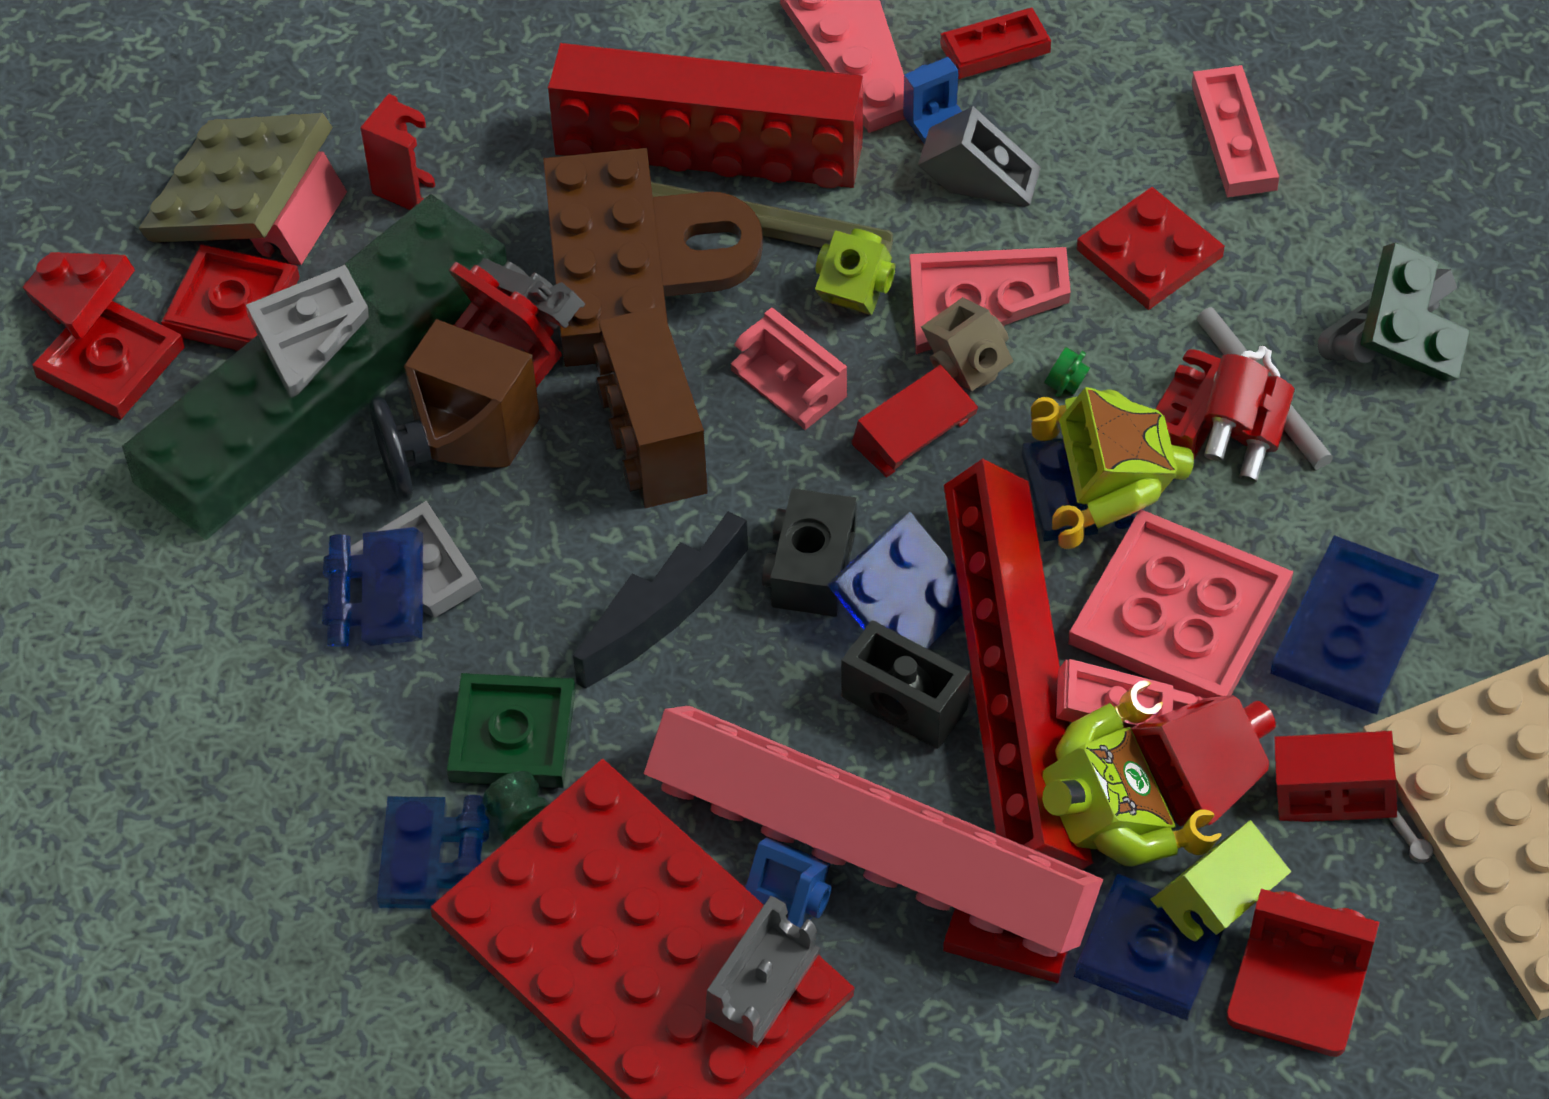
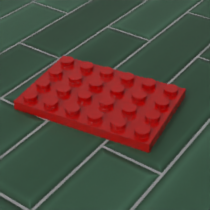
(615, 935)

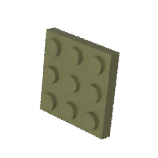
(236, 178)

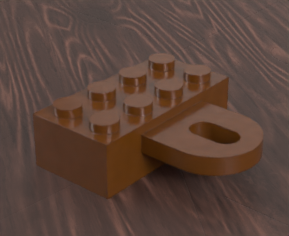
(630, 248)

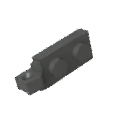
(555, 303)

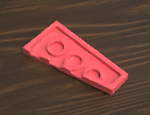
(855, 41)

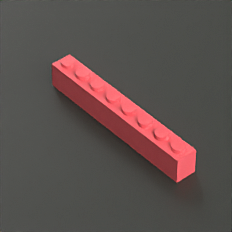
(873, 829)

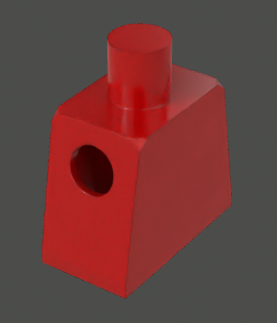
(1206, 753)

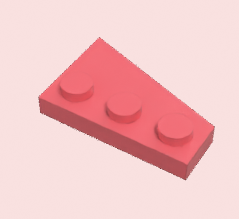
(1003, 281)

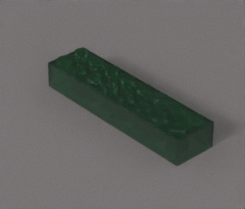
(242, 427)

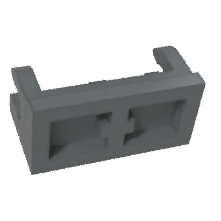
(761, 973)

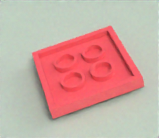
(1180, 607)

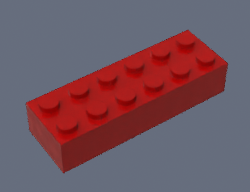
(709, 114)

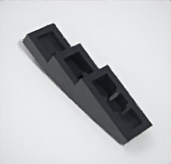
(651, 610)

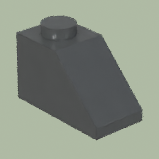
(978, 160)

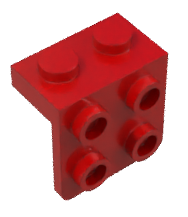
(505, 318)
(1302, 972)

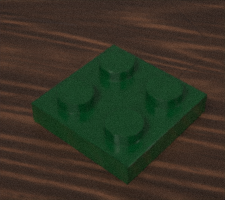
(511, 727)

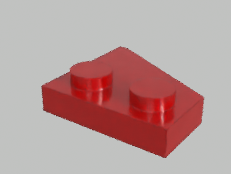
(77, 287)

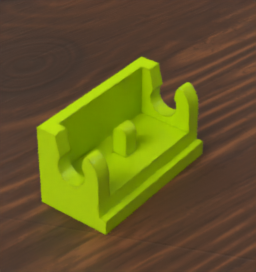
(1222, 882)

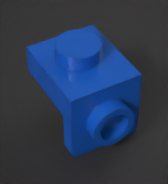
(930, 95)
(791, 878)

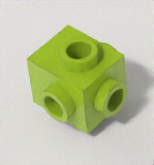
(854, 270)

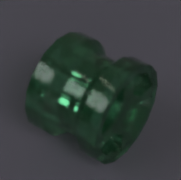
(513, 801)

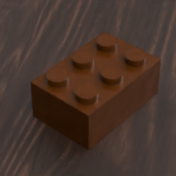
(650, 408)

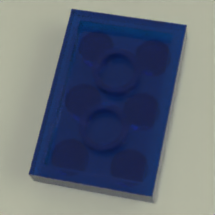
(1354, 624)

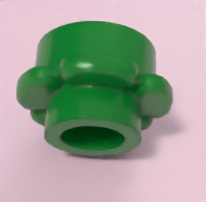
(1067, 372)

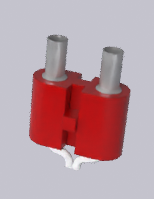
(1249, 406)

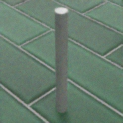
(1295, 426)

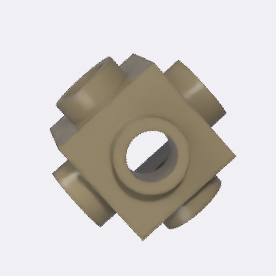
(968, 344)

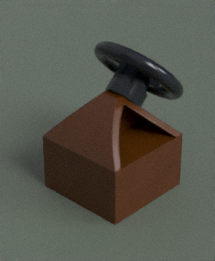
(468, 404)

